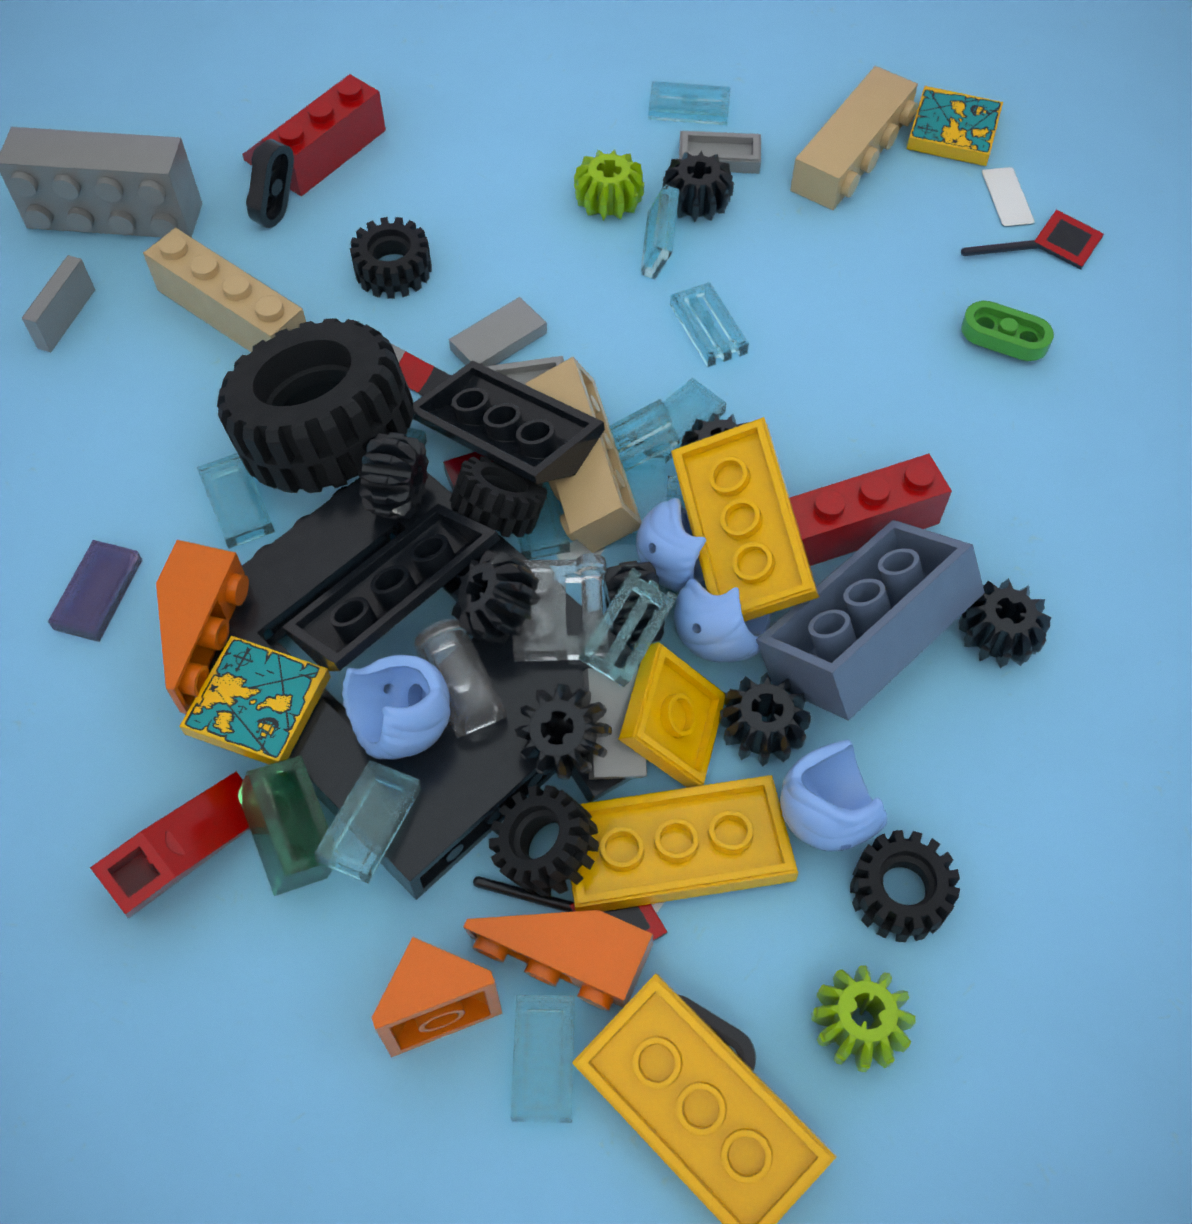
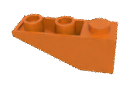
(195, 608)
(579, 947)

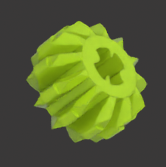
(609, 184)
(884, 1033)

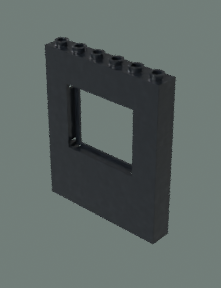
(459, 777)

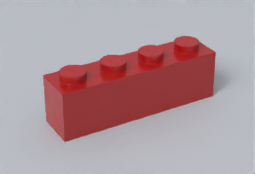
(852, 511)

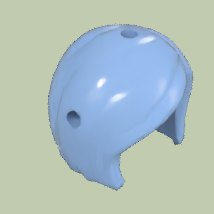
(669, 545)
(715, 624)
(396, 705)
(828, 800)

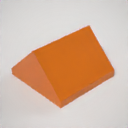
(433, 998)

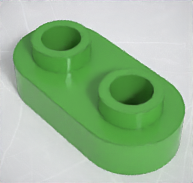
(1007, 330)

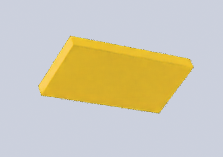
(745, 513)
(685, 845)
(703, 1109)

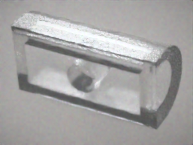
(471, 691)

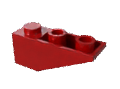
(173, 846)

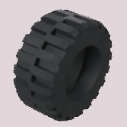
(313, 403)

